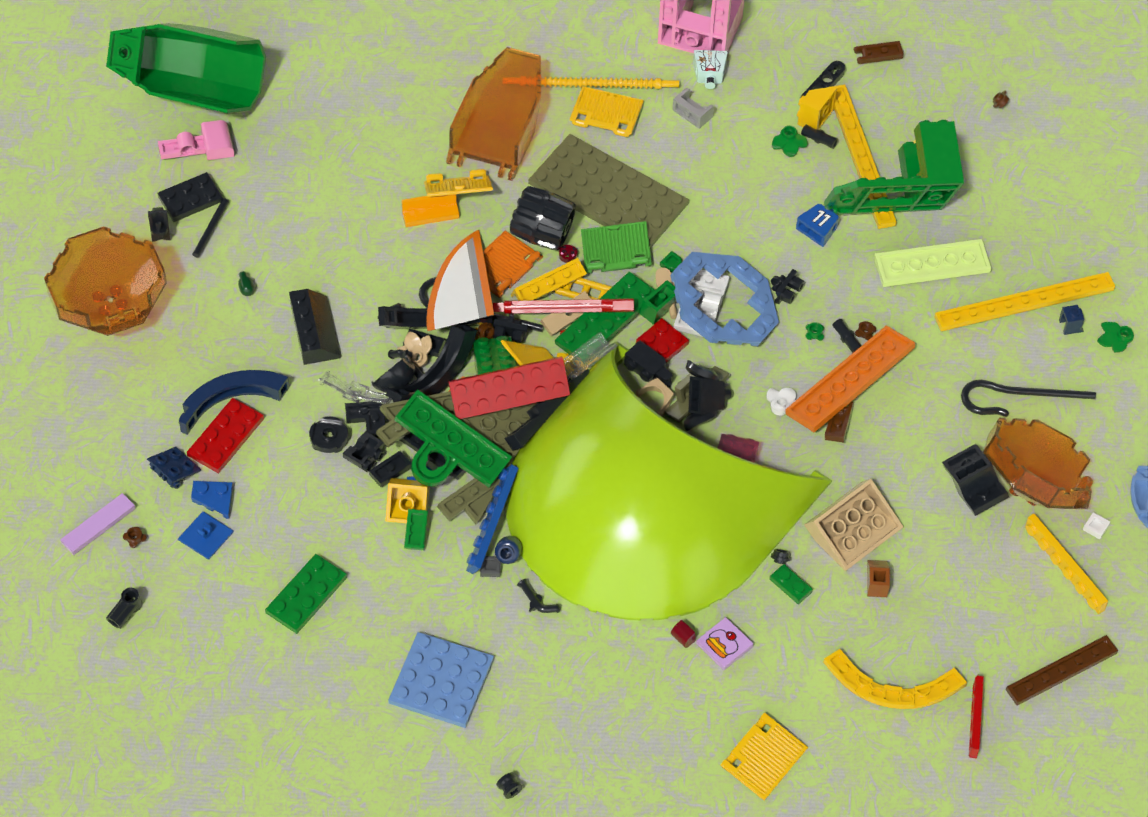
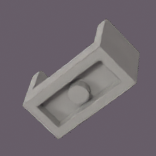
(691, 110)

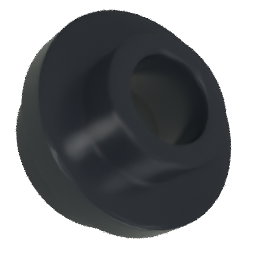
(780, 556)

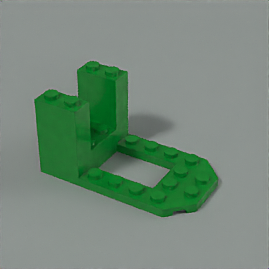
(928, 170)

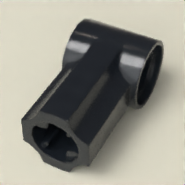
(124, 609)

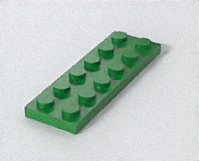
(605, 322)

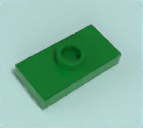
(416, 529)

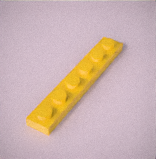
(1065, 562)

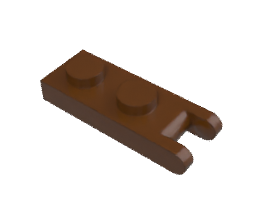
(879, 52)
(838, 425)

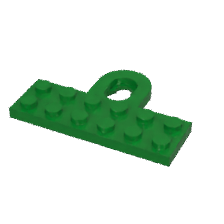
(453, 440)

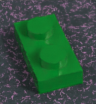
(790, 584)

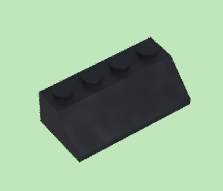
(314, 326)

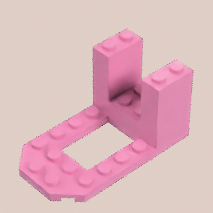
(693, 31)

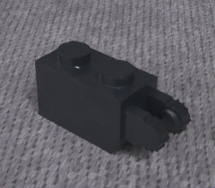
(647, 364)

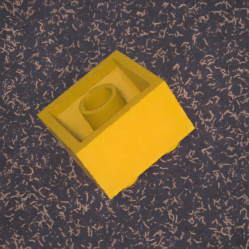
(816, 107)
(405, 495)

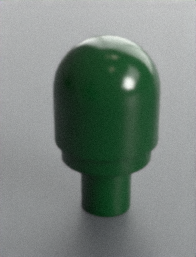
(245, 284)

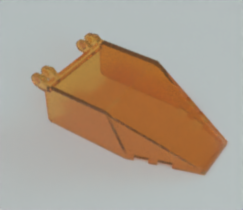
(499, 113)

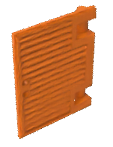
(507, 262)

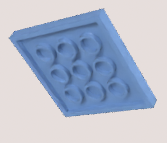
(441, 679)

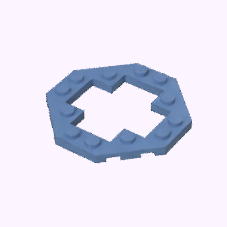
(717, 265)

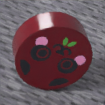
(567, 253)

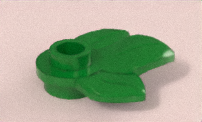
(789, 141)
(1113, 336)

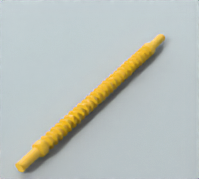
(657, 83)

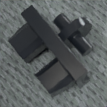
(159, 224)
(783, 285)
(509, 327)

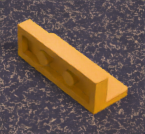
(429, 209)

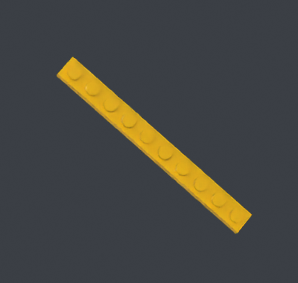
(859, 149)
(1024, 301)

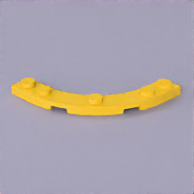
(889, 695)

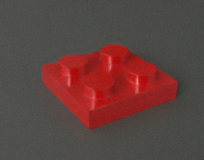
(664, 339)

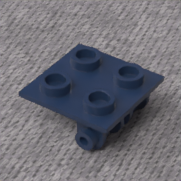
(173, 466)

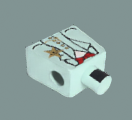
(709, 66)

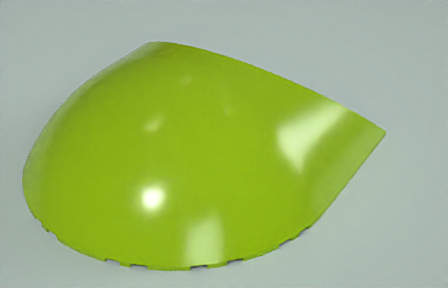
(640, 513)

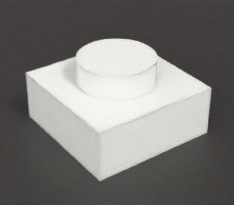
(1096, 525)

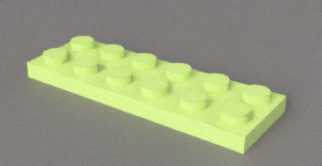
(932, 263)

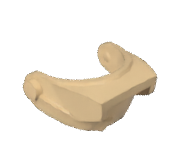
(659, 386)

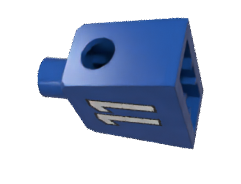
(818, 224)

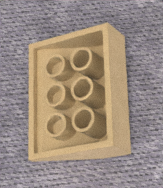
(854, 524)

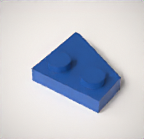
(213, 496)

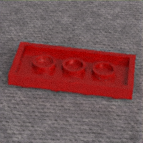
(225, 435)

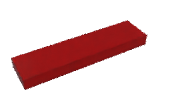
(976, 711)

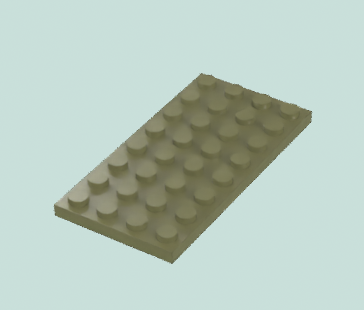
(608, 188)

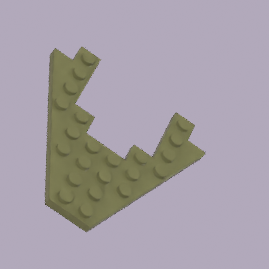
(494, 426)

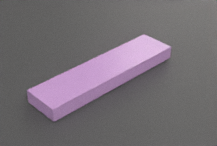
(98, 524)

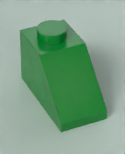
(658, 302)

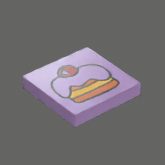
(724, 643)

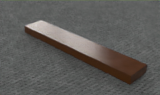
(1061, 670)

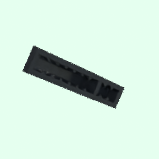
(538, 415)

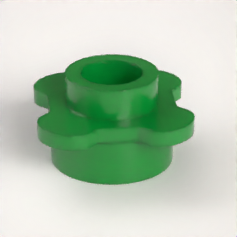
(814, 327)

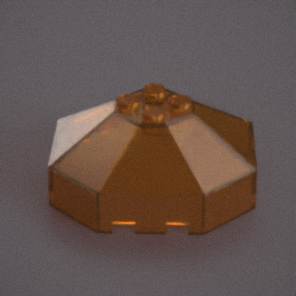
(100, 267)
(1039, 464)

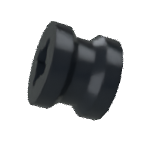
(509, 785)

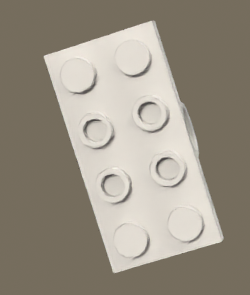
(710, 301)

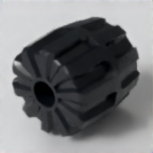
(542, 218)

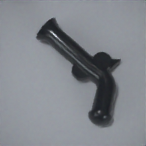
(400, 353)
(535, 603)

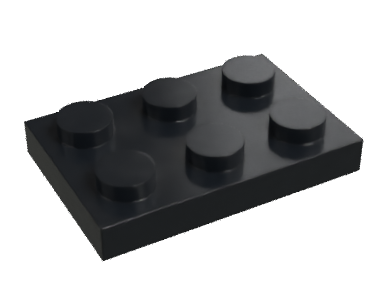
(190, 197)

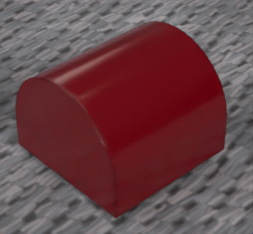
(683, 634)

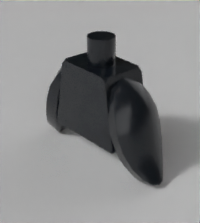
(706, 395)

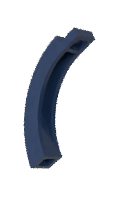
(228, 386)

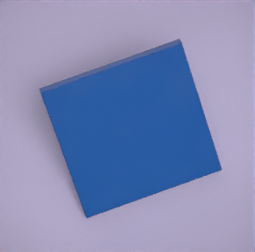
(205, 535)

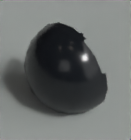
(397, 376)

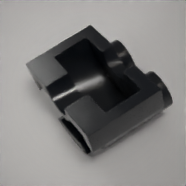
(365, 451)

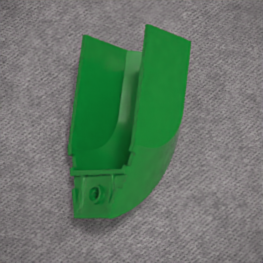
(190, 64)

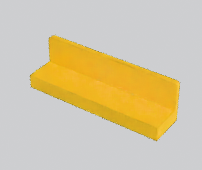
(550, 281)

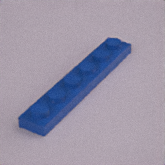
(489, 524)

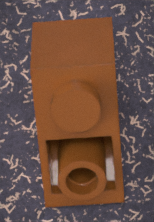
(878, 578)

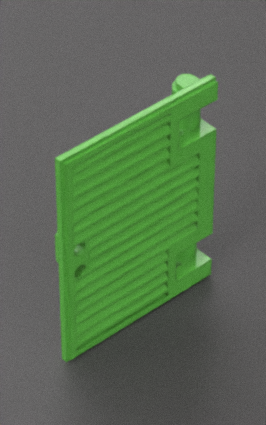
(616, 247)

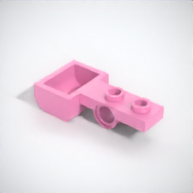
(213, 142)

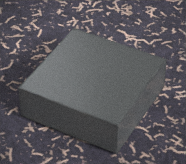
(490, 567)

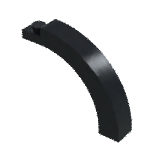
(414, 318)
(444, 368)

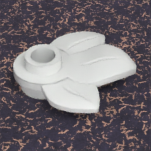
(780, 400)

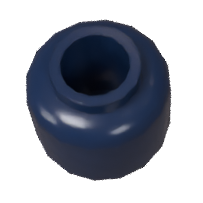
(508, 549)

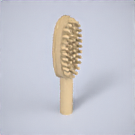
(662, 275)

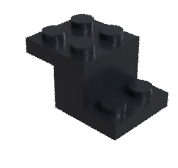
(975, 479)

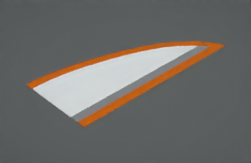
(460, 287)

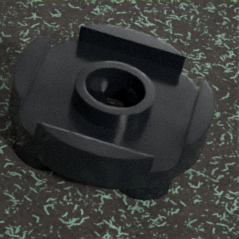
(328, 444)

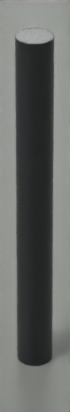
(210, 228)

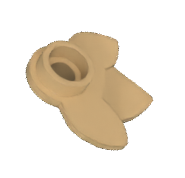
(417, 346)

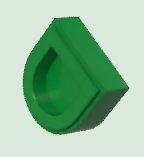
(671, 261)

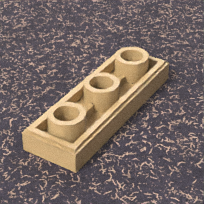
(557, 321)

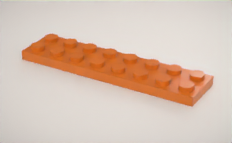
(850, 378)

